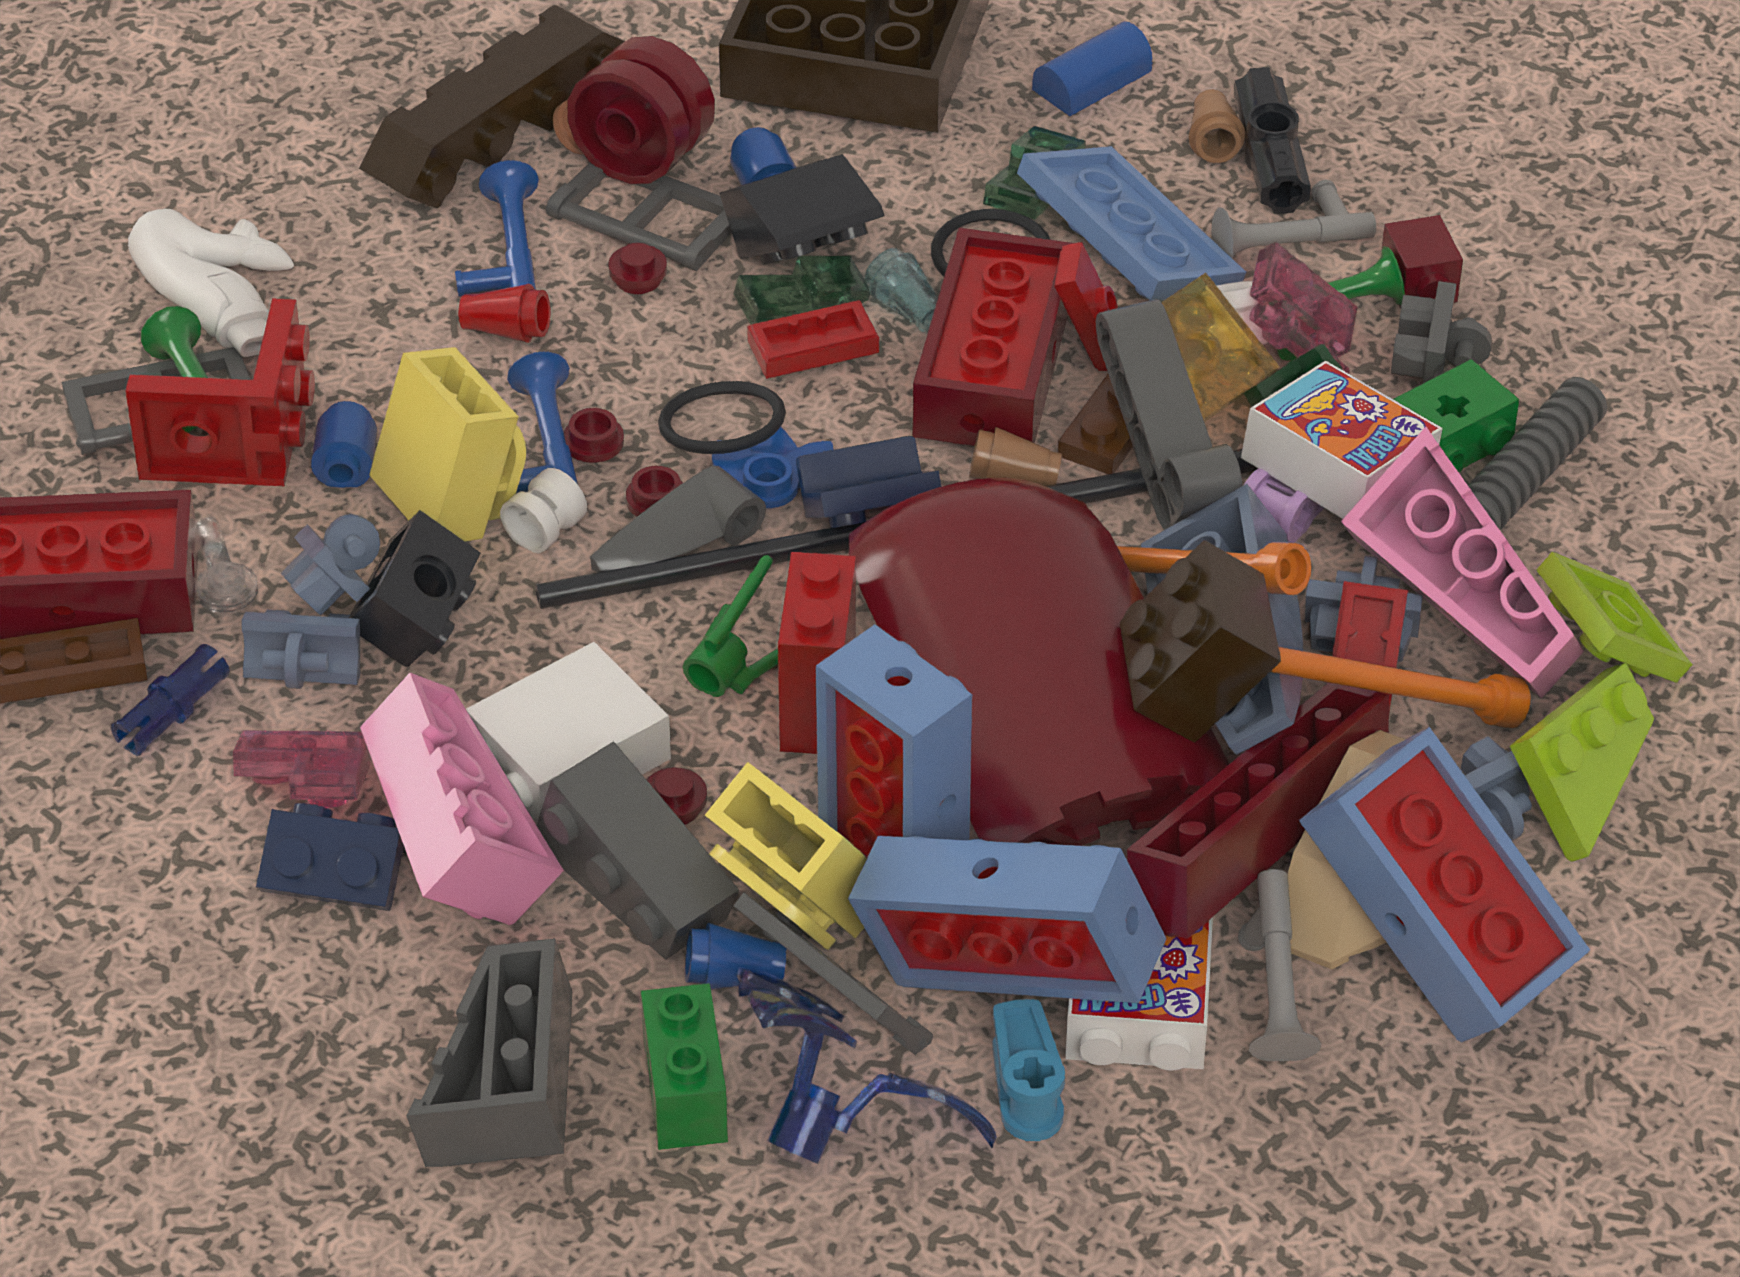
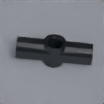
(1272, 140)

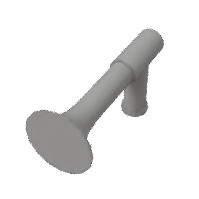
(1334, 226)
(1272, 929)

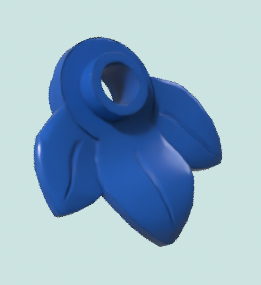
(769, 467)

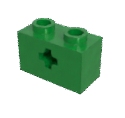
(1470, 407)
(684, 1066)

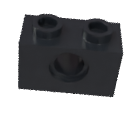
(415, 590)

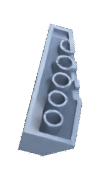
(1245, 526)

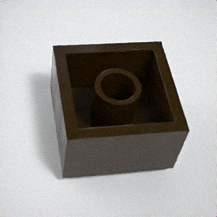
(1199, 641)

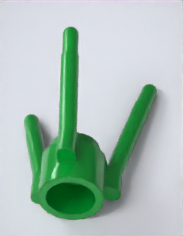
(721, 655)

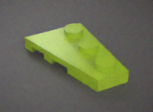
(1583, 756)

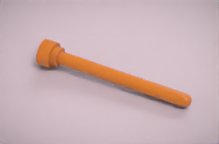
(1282, 563)
(1496, 699)

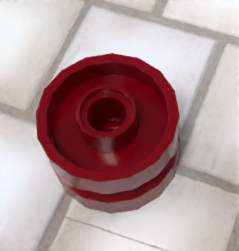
(641, 110)

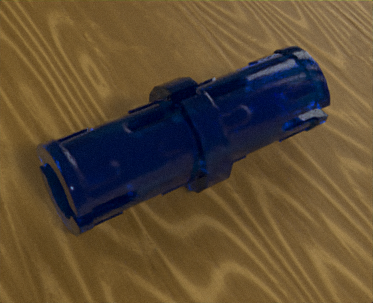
(170, 699)

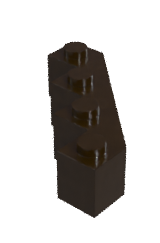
(480, 109)

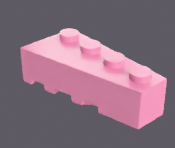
(1450, 551)
(456, 805)

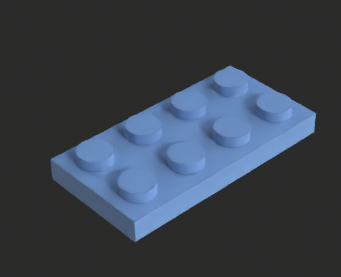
(1127, 220)

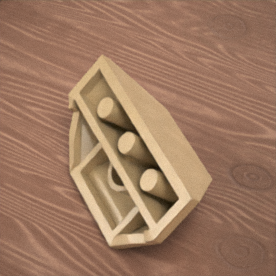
(1324, 913)

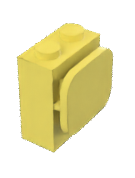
(448, 444)
(787, 855)

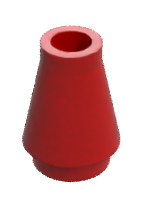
(508, 312)

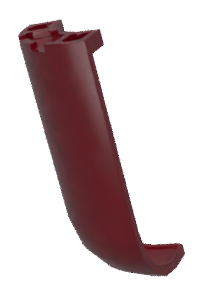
(1025, 610)

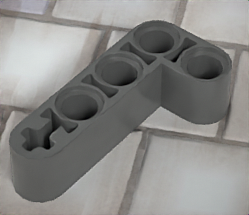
(1163, 413)

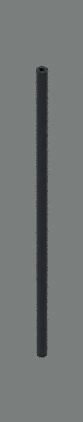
(780, 549)

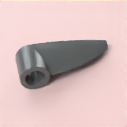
(686, 518)

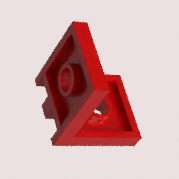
(247, 421)

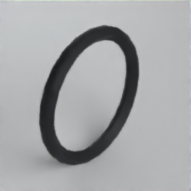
(975, 216)
(723, 446)

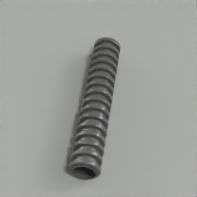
(1538, 448)

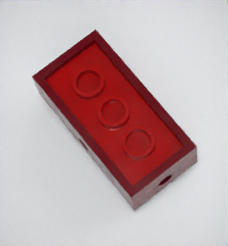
(990, 339)
(98, 561)

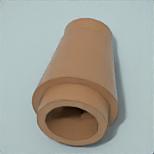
(1216, 127)
(1011, 456)

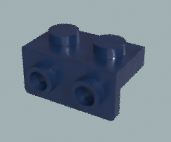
(861, 478)
(331, 858)

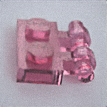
(1299, 306)

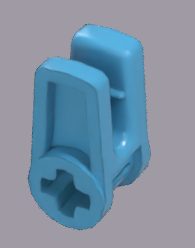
(1027, 1070)

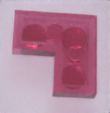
(318, 764)

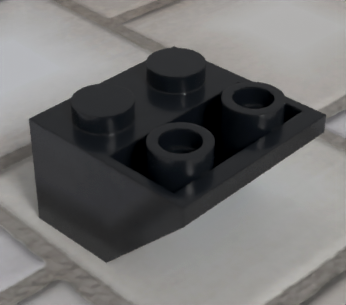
(800, 210)

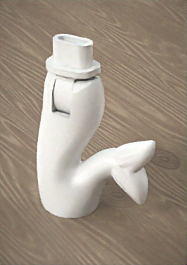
(191, 272)

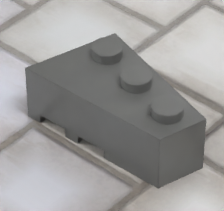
(633, 851)
(507, 1065)

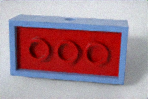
(891, 744)
(1445, 886)
(1008, 918)

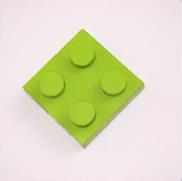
(1612, 618)

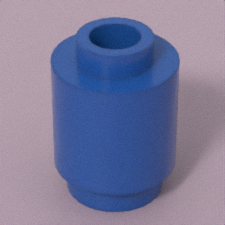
(758, 155)
(344, 445)

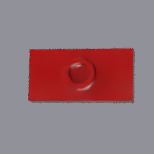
(1083, 297)
(813, 339)
(1370, 624)

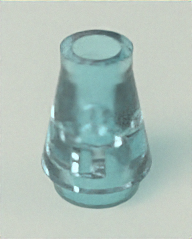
(902, 286)

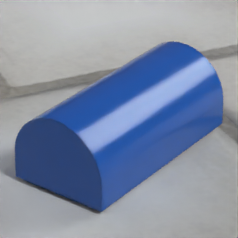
(1094, 68)

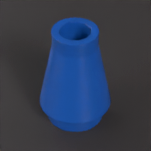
(718, 952)

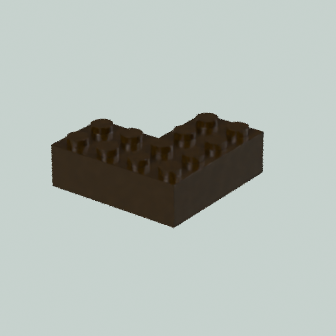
(850, 56)

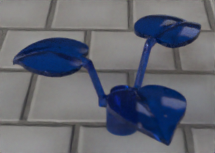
(810, 1110)

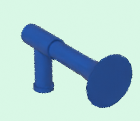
(508, 185)
(539, 377)

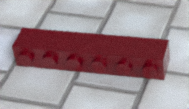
(1250, 810)

